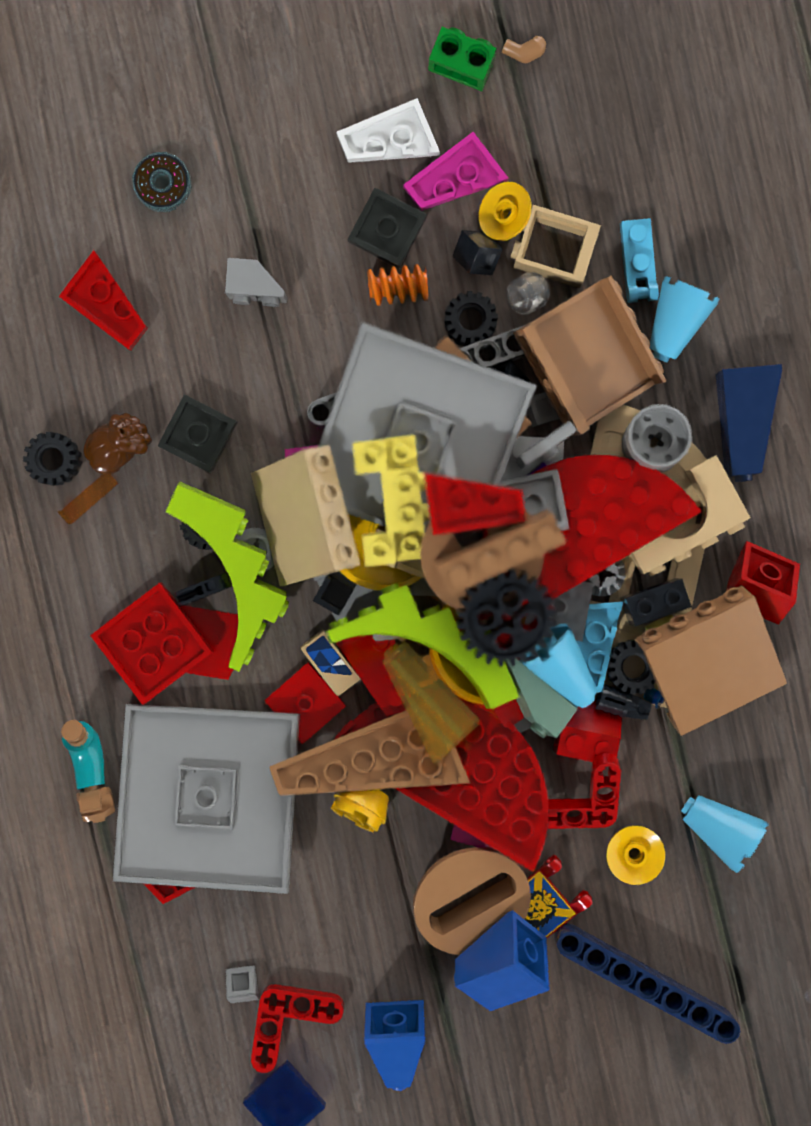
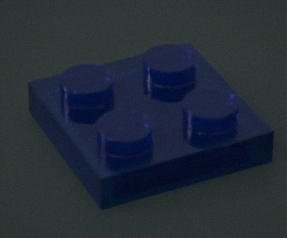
(284, 1099)

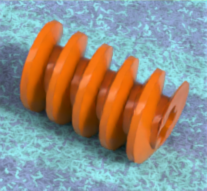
(398, 284)

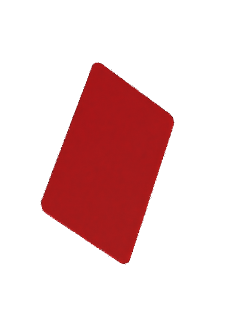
(221, 634)

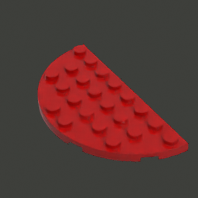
(610, 513)
(506, 788)

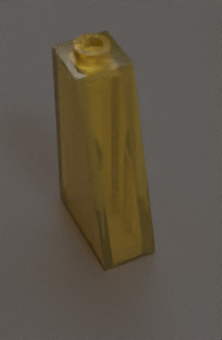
(431, 705)

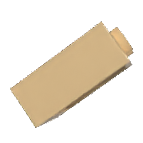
(564, 222)

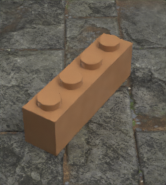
(499, 551)

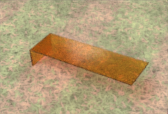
(88, 498)

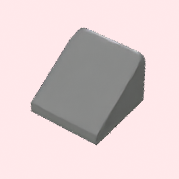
(241, 984)

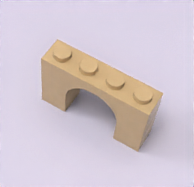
(720, 513)

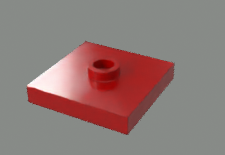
(308, 696)

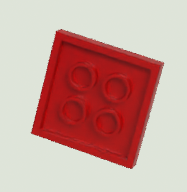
(152, 643)

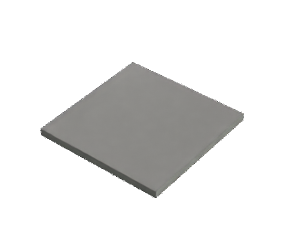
(455, 408)
(203, 799)

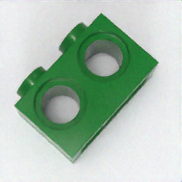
(458, 66)

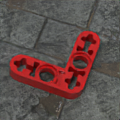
(595, 804)
(277, 1013)

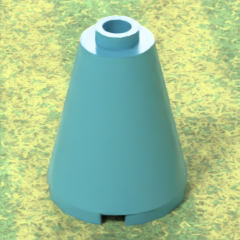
(678, 318)
(563, 667)
(724, 829)

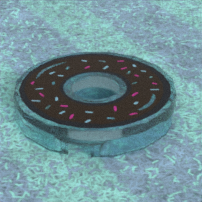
(158, 165)

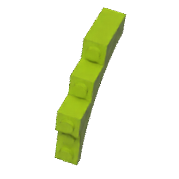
(218, 525)
(438, 631)

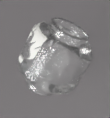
(528, 293)

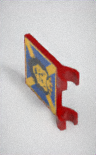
(548, 906)

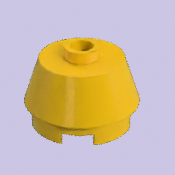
(363, 807)

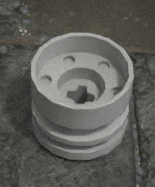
(668, 427)

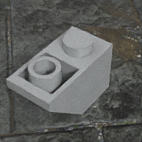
(251, 282)

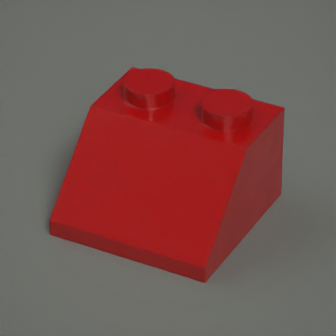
(768, 578)
(589, 734)

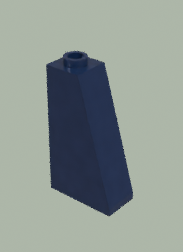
(746, 415)

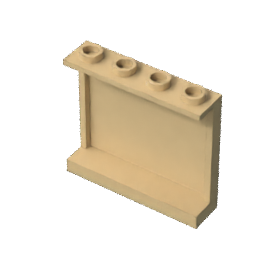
(305, 516)

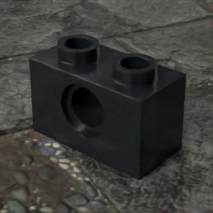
(656, 602)

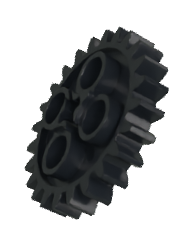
(523, 636)

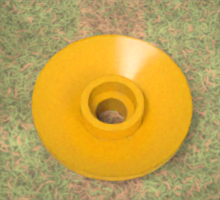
(497, 205)
(645, 865)

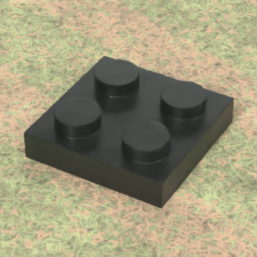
(387, 228)
(197, 433)

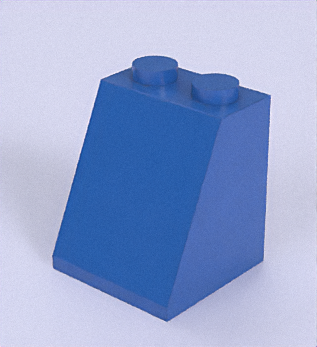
(504, 964)

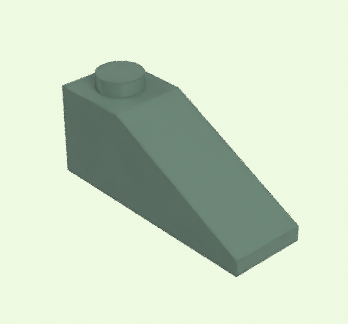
(540, 702)

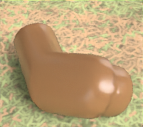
(526, 52)

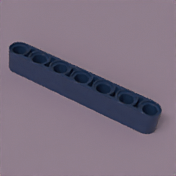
(654, 994)

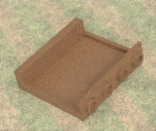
(590, 354)
(712, 659)

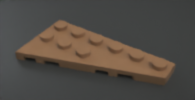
(368, 759)

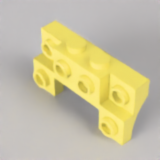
(402, 498)

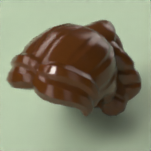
(116, 443)

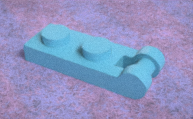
(638, 259)

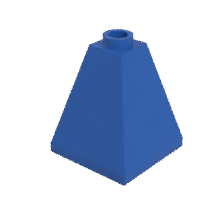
(395, 1039)

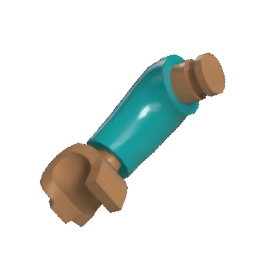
(88, 766)

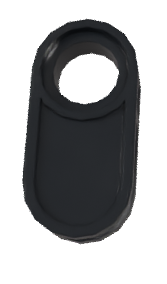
(203, 589)

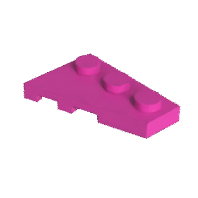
(455, 174)

